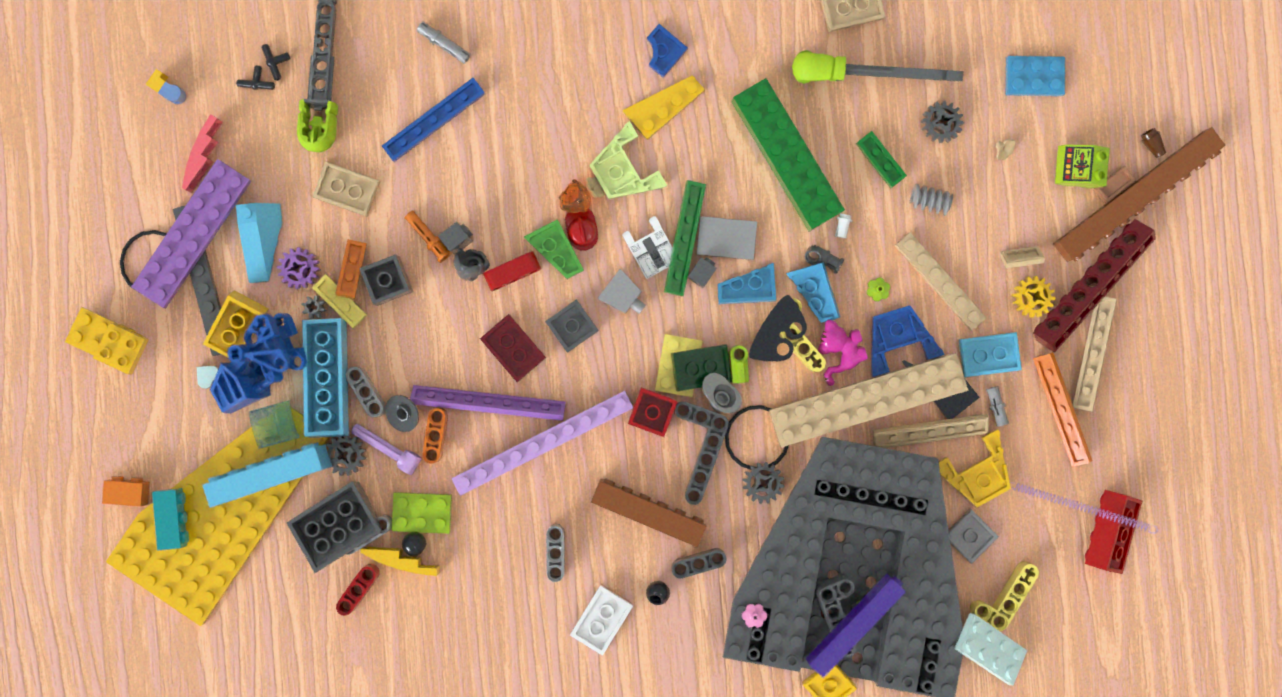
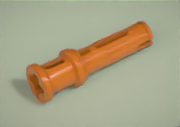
(433, 243)

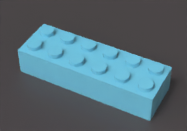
(325, 378)
(263, 476)

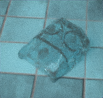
(273, 424)

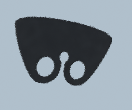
(768, 337)

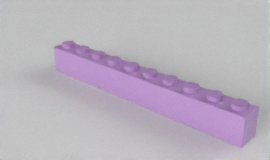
(542, 443)

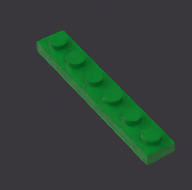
(684, 238)

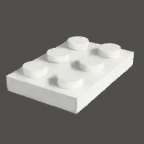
(601, 620)

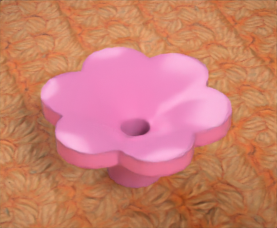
(752, 611)

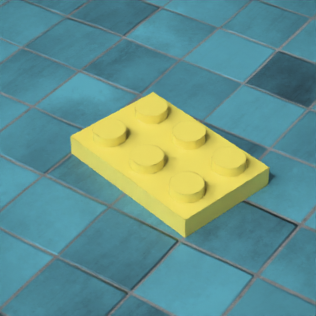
(665, 377)

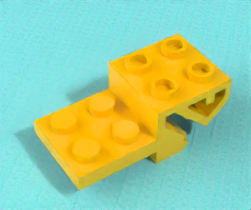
(107, 340)

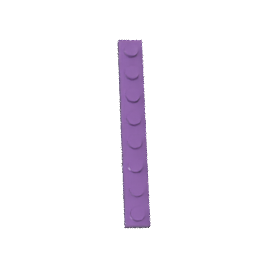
(488, 402)

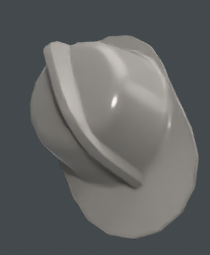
(721, 393)

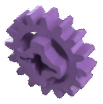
(294, 260)

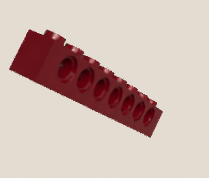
(1135, 231)

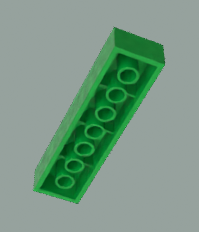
(787, 155)

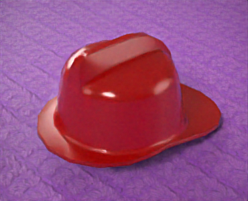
(582, 230)

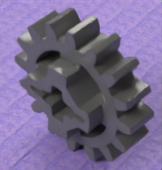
(940, 114)
(349, 460)
(755, 487)

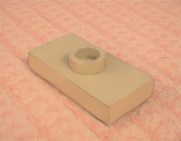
(1022, 257)

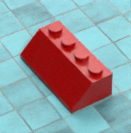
(1112, 539)

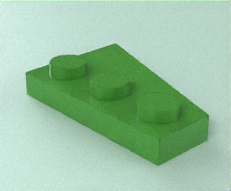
(556, 248)

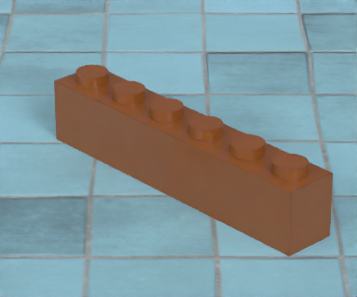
(649, 513)

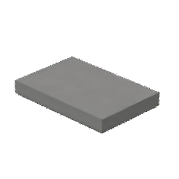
(726, 238)

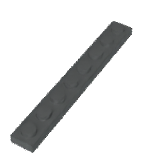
(204, 289)

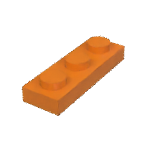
(350, 270)

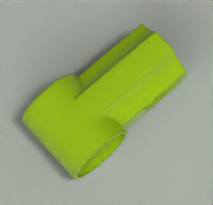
(739, 367)

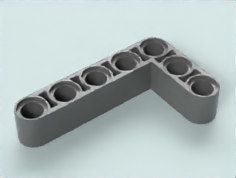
(707, 469)

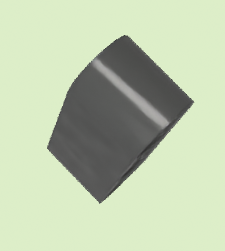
(708, 565)

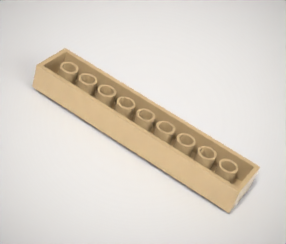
(868, 399)

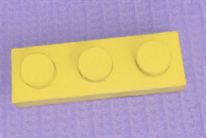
(343, 306)

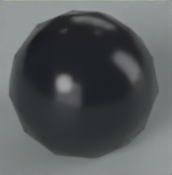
(413, 543)
(658, 593)

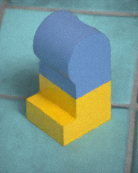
(170, 92)

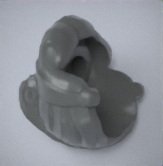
(465, 262)

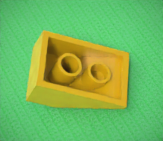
(233, 322)

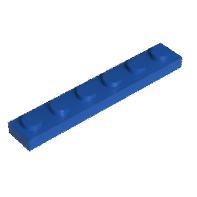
(433, 119)

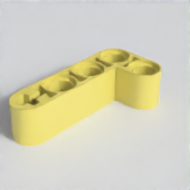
(796, 342)
(1008, 593)

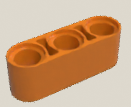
(429, 443)

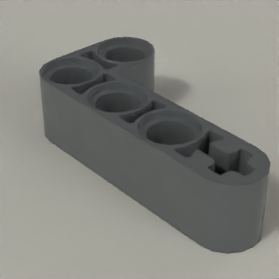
(832, 600)

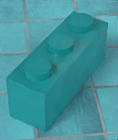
(170, 519)

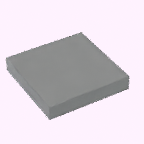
(971, 536)

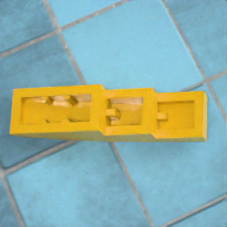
(393, 558)

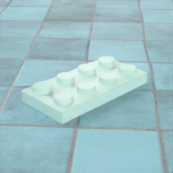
(991, 649)

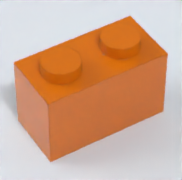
(125, 492)

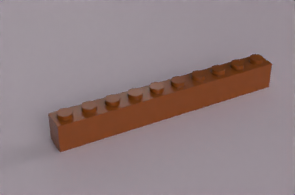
(1139, 194)

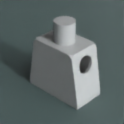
(622, 294)

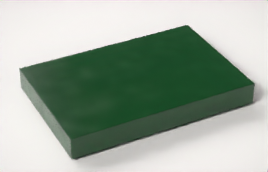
(694, 365)

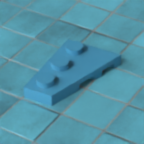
(749, 288)
(817, 291)

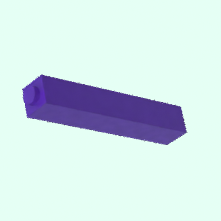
(855, 625)

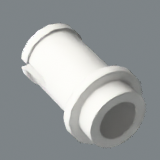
(843, 225)

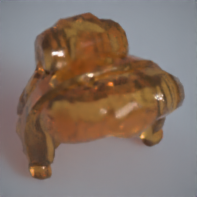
(577, 191)

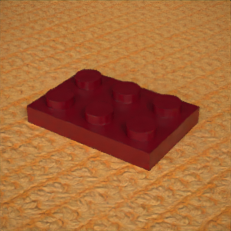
(513, 348)

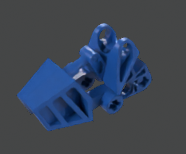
(257, 364)

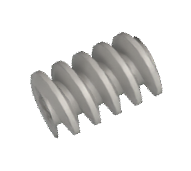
(931, 199)

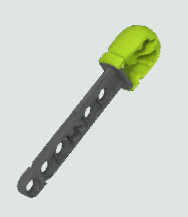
(821, 67)
(320, 99)

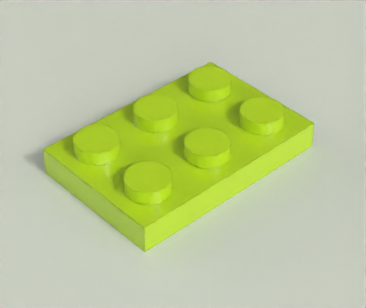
(421, 512)

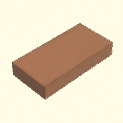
(1115, 184)

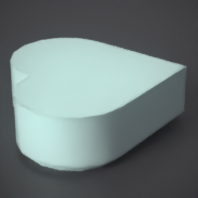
(206, 376)

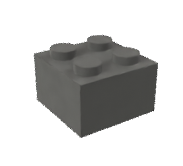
(386, 280)

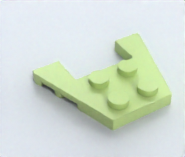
(617, 173)

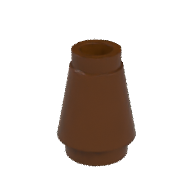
(1153, 141)

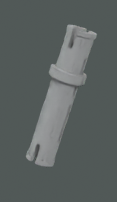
(440, 40)

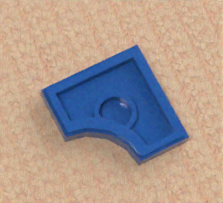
(666, 50)

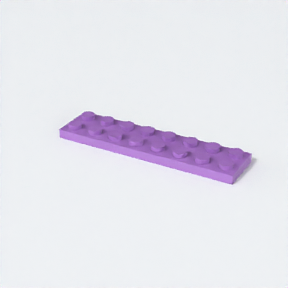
(191, 234)

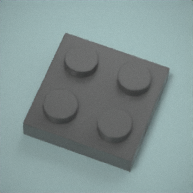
(571, 326)

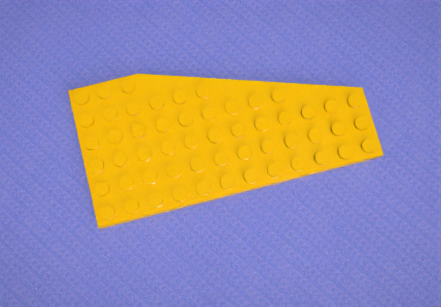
(219, 536)

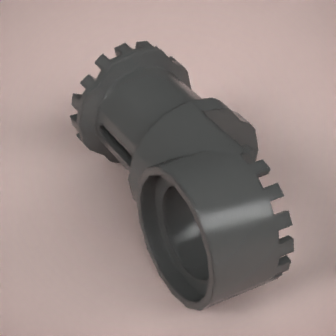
(824, 256)

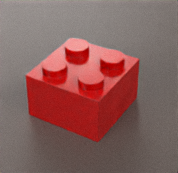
(652, 412)

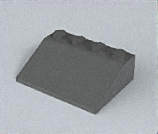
(335, 526)

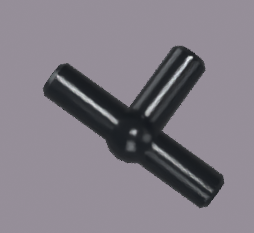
(272, 61)
(255, 83)

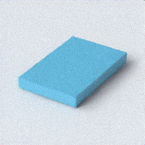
(990, 354)

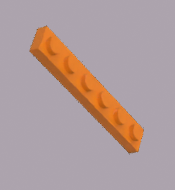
(1062, 409)

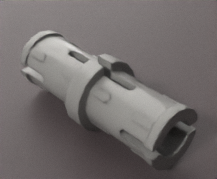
(997, 406)

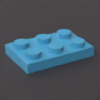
(1035, 76)

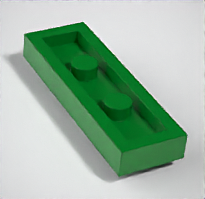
(881, 159)

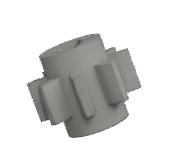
(312, 312)

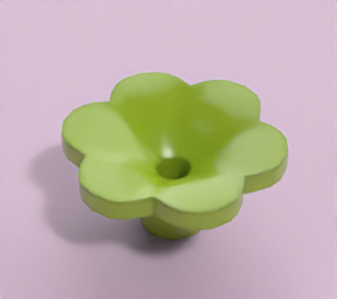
(874, 292)

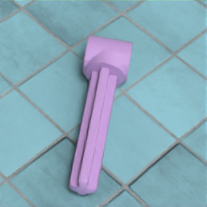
(406, 461)

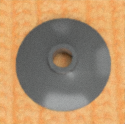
(402, 413)

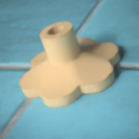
(1004, 149)
(594, 187)

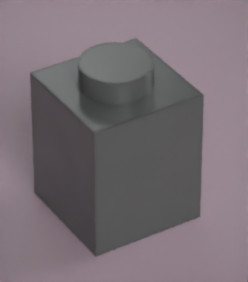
(702, 272)

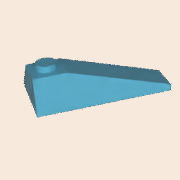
(259, 233)

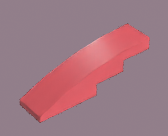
(198, 162)

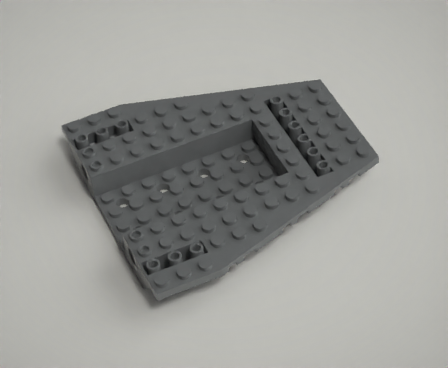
(867, 497)

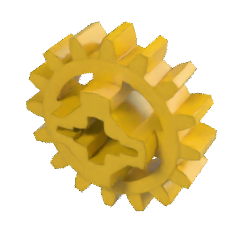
(1029, 303)

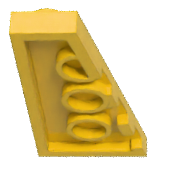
(663, 106)

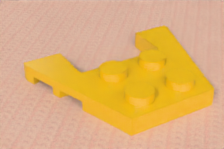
(984, 479)

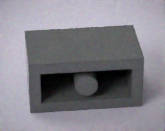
(456, 237)

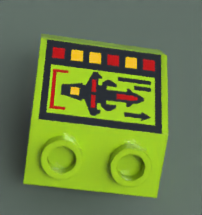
(1082, 166)

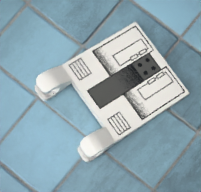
(651, 251)

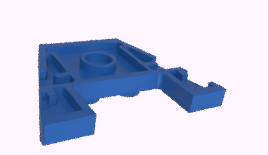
(897, 330)

